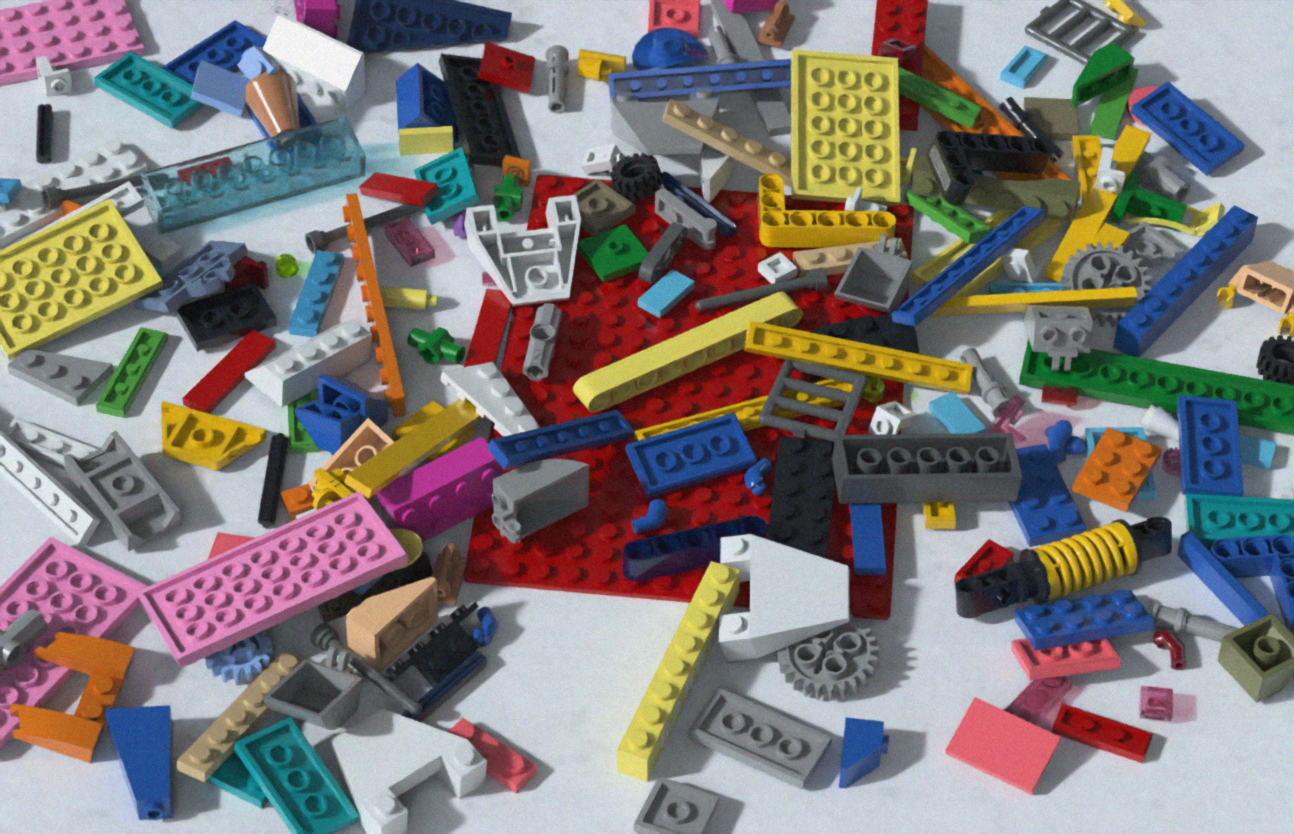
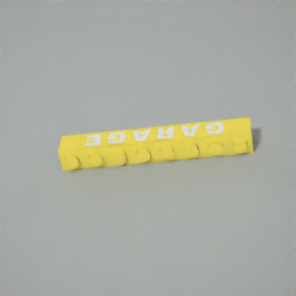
(677, 672)

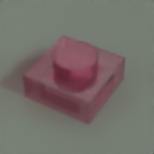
(1156, 703)

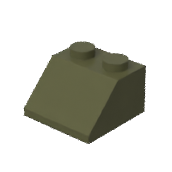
(1259, 656)

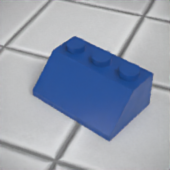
(423, 101)

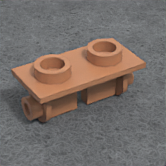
(776, 25)
(449, 573)

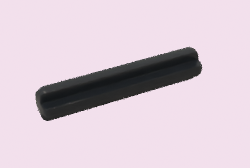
(44, 133)

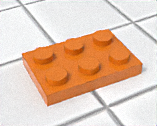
(1117, 469)

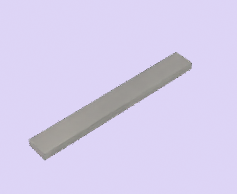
(743, 44)

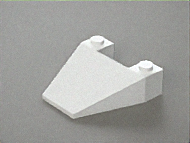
(530, 263)
(790, 596)
(394, 754)

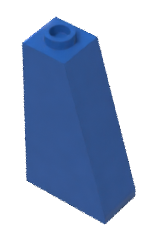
(145, 754)

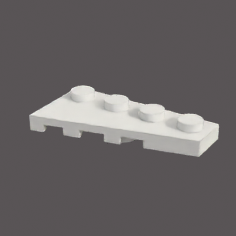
(492, 397)

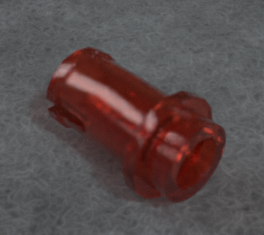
(1059, 395)

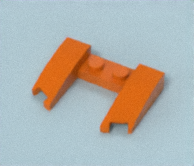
(77, 733)

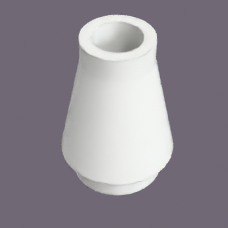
(1160, 423)

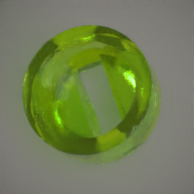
(286, 265)
(871, 395)

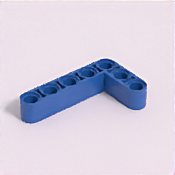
(1262, 557)

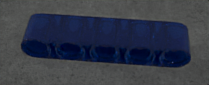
(684, 548)

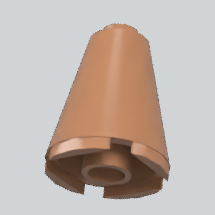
(274, 102)

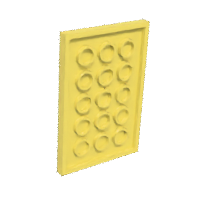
(844, 127)
(70, 277)

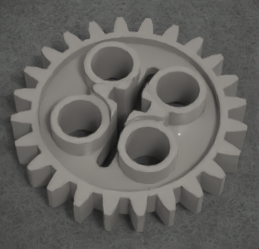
(1081, 274)
(841, 670)

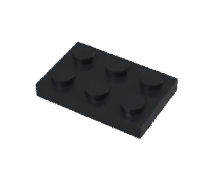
(226, 316)

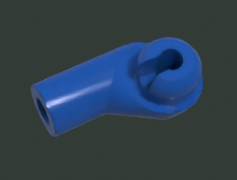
(1073, 446)
(754, 476)
(654, 519)
(489, 626)

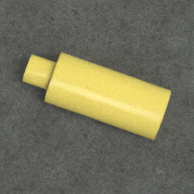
(407, 298)

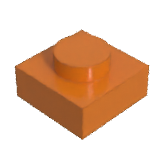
(297, 500)

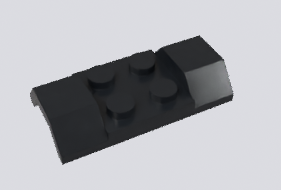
(874, 331)

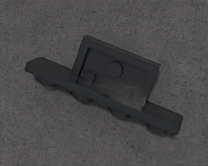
(344, 603)
(443, 653)

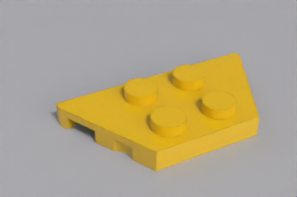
(205, 437)

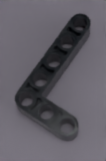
(958, 153)

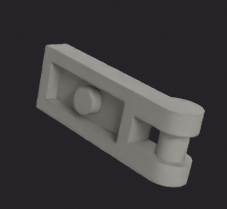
(672, 209)

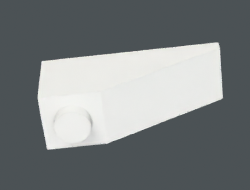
(714, 171)

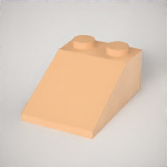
(359, 448)
(392, 622)

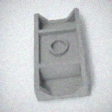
(124, 492)

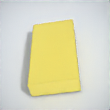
(426, 140)

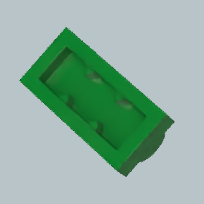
(1145, 203)

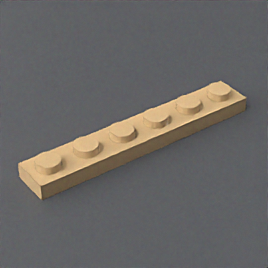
(726, 140)
(235, 722)

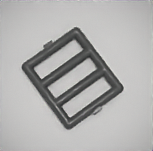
(1085, 10)
(799, 428)

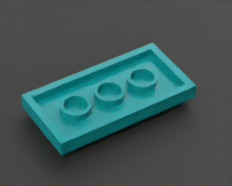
(149, 89)
(1237, 516)
(296, 780)

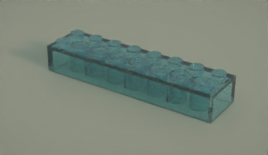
(252, 175)

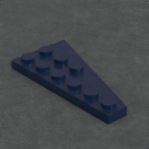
(423, 24)

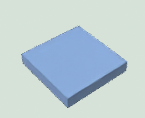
(219, 88)

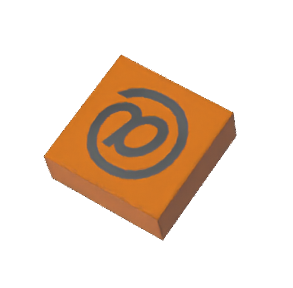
(518, 167)

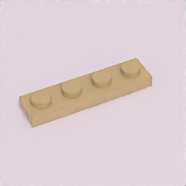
(834, 259)

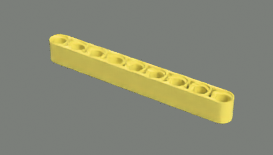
(682, 353)

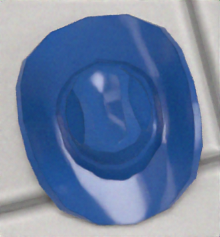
(667, 49)

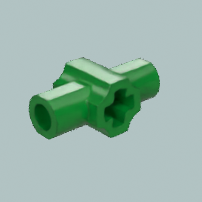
(508, 197)
(436, 345)

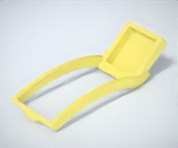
(1200, 221)

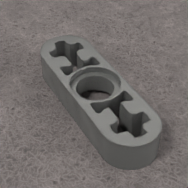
(663, 253)

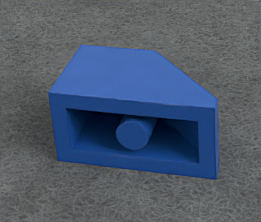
(327, 424)
(861, 749)

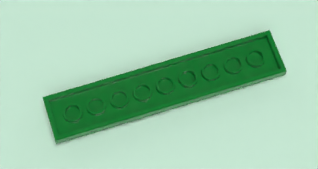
(1155, 382)

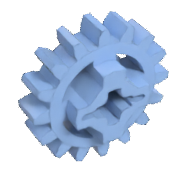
(242, 658)

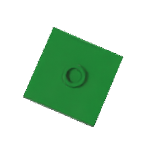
(613, 253)

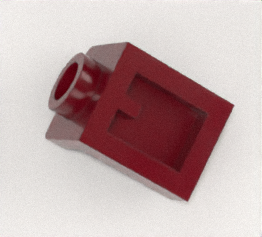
(897, 49)
(247, 272)

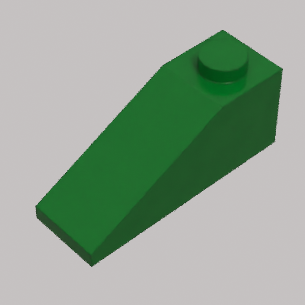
(1103, 71)

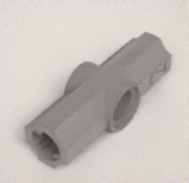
(1159, 174)
(542, 342)
(19, 637)

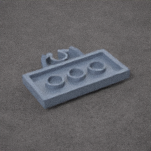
(195, 276)

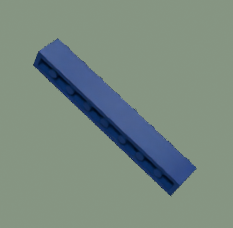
(687, 80)
(1185, 282)

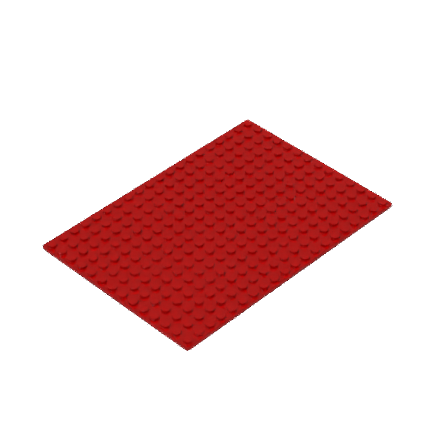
(605, 326)

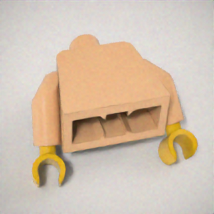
(1265, 284)

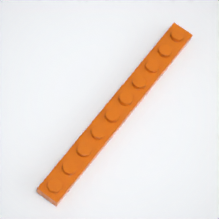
(375, 310)

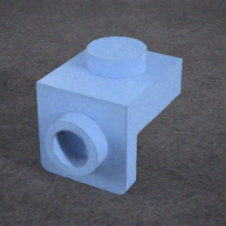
(256, 62)

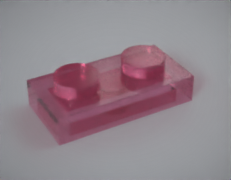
(409, 242)

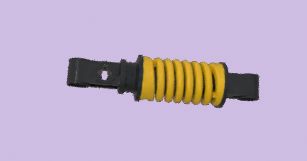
(1066, 566)

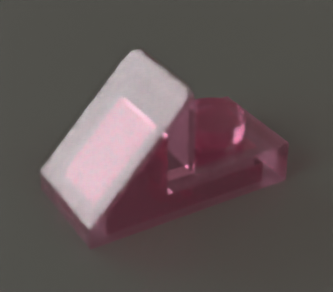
(1009, 415)

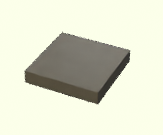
(1053, 116)
(602, 207)

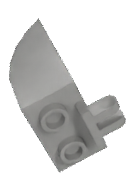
(876, 277)
(1059, 331)
(538, 496)
(318, 692)

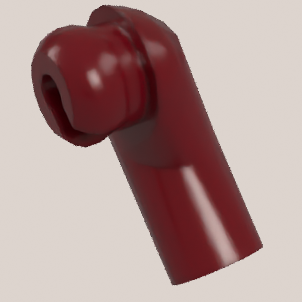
(1174, 645)

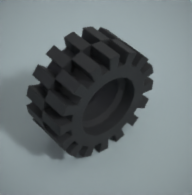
(637, 176)
(1272, 368)

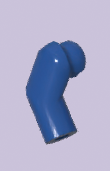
(1057, 439)

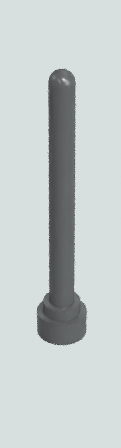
(53, 197)
(319, 240)
(814, 280)
(326, 636)

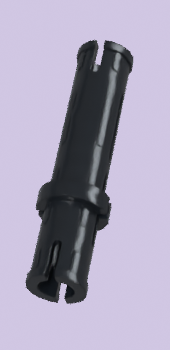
(1024, 122)

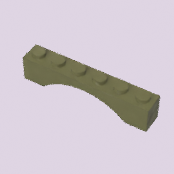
(1053, 195)

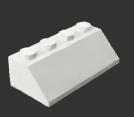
(317, 62)
(297, 369)

